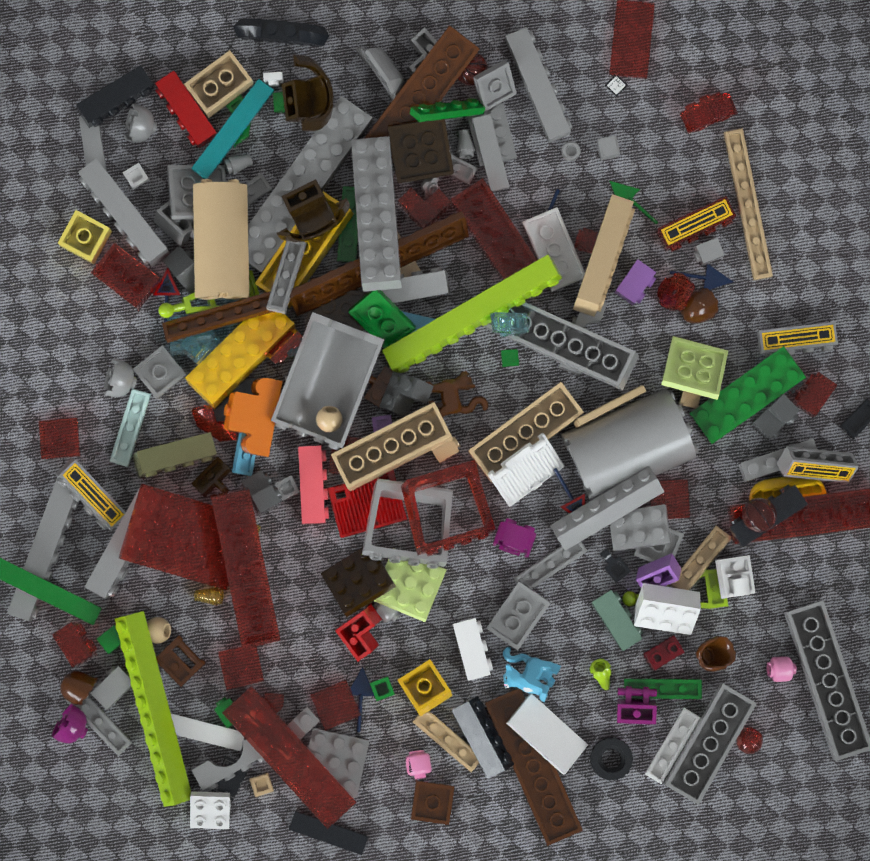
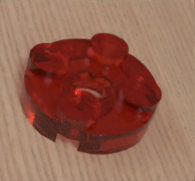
(679, 300)

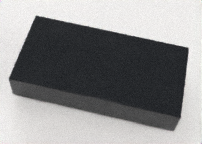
(857, 420)

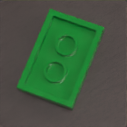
(381, 318)

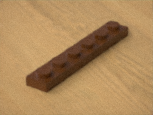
(216, 317)

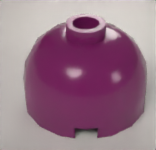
(71, 725)

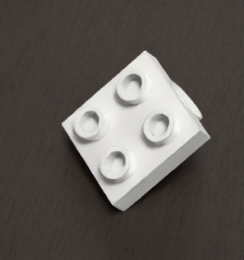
(735, 576)
(210, 810)

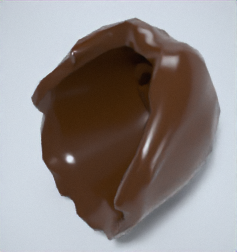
(700, 307)
(716, 653)
(77, 686)

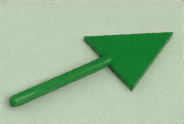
(628, 193)

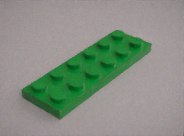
(748, 395)

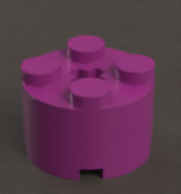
(515, 538)

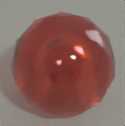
(749, 740)

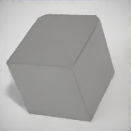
(608, 147)

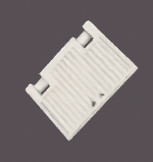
(526, 470)

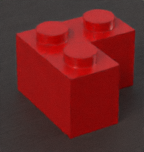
(356, 632)

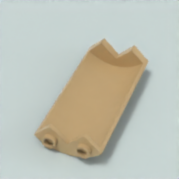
(221, 240)

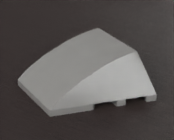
(384, 69)

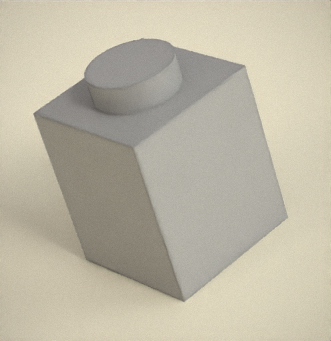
(708, 252)

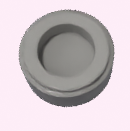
(570, 151)

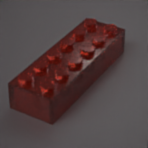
(493, 229)

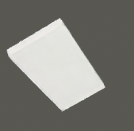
(551, 238)
(547, 734)

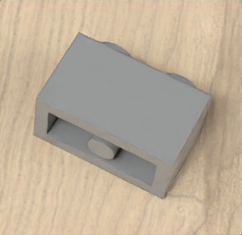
(112, 688)

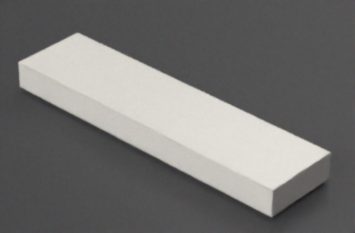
(208, 732)
(672, 745)

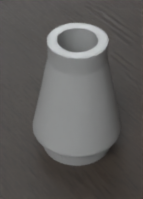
(465, 146)
(237, 163)

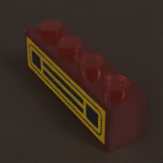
(695, 224)

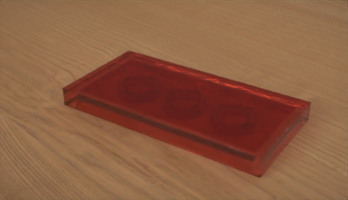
(631, 39)

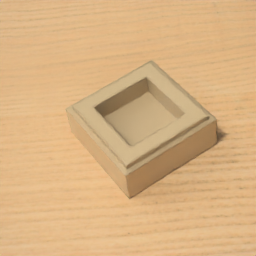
(261, 784)

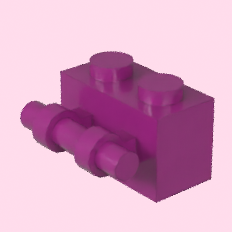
(636, 711)

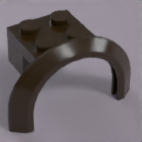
(309, 99)
(311, 213)

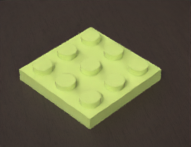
(695, 367)
(414, 588)

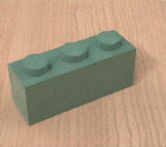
(617, 620)

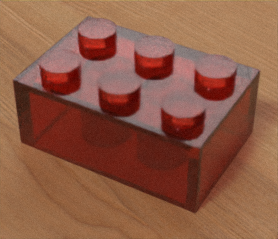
(126, 276)

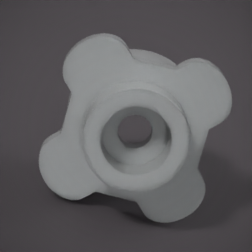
(429, 186)

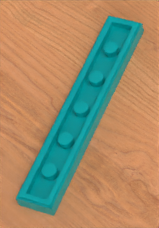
(232, 129)

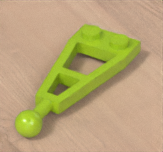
(166, 309)
(712, 588)

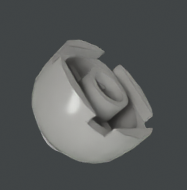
(139, 124)
(119, 379)

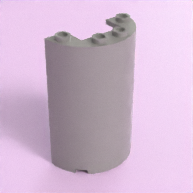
(327, 371)
(629, 441)

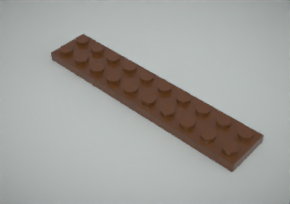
(348, 277)

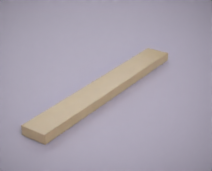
(748, 204)

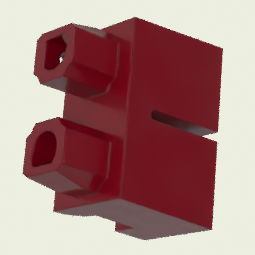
(663, 653)

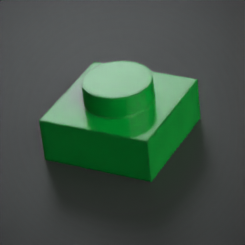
(278, 102)

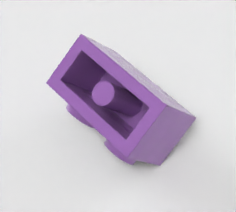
(635, 282)
(659, 572)

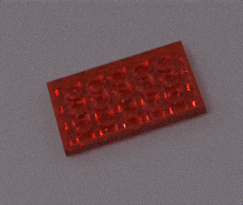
(175, 537)

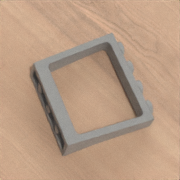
(393, 490)

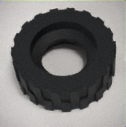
(608, 773)

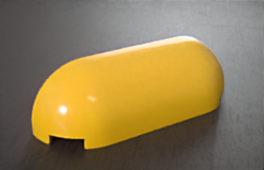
(769, 487)

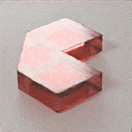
(207, 422)

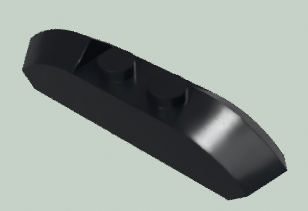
(281, 32)

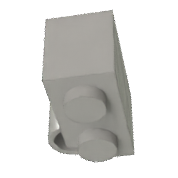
(176, 229)

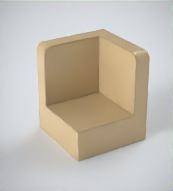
(689, 399)

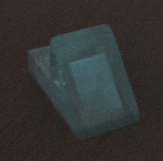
(509, 323)

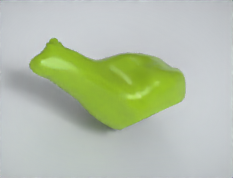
(601, 672)

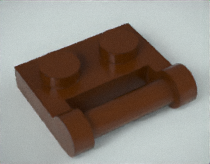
(175, 666)

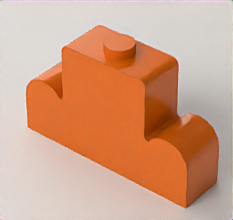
(253, 415)

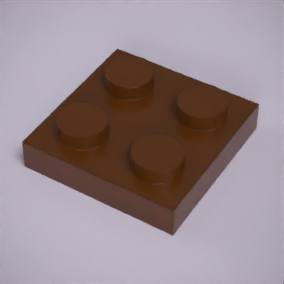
(432, 802)

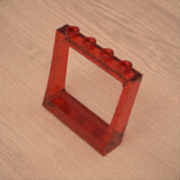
(464, 470)

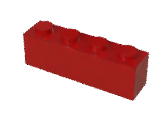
(186, 109)

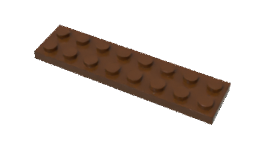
(429, 81)
(536, 775)

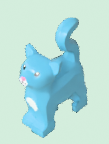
(534, 672)

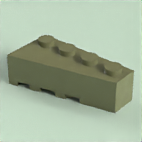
(173, 455)

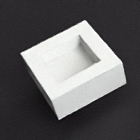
(273, 79)
(135, 176)

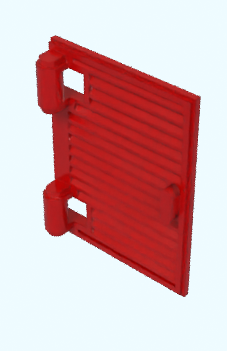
(353, 510)

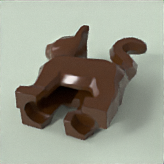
(450, 396)

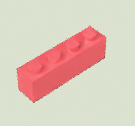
(312, 485)

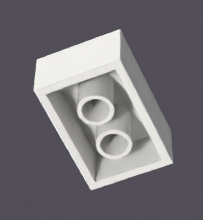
(667, 609)
(472, 649)

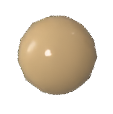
(329, 419)
(159, 629)

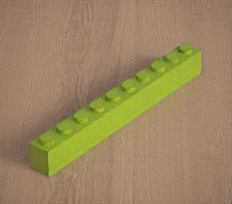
(472, 314)
(153, 709)

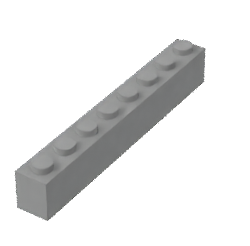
(44, 549)

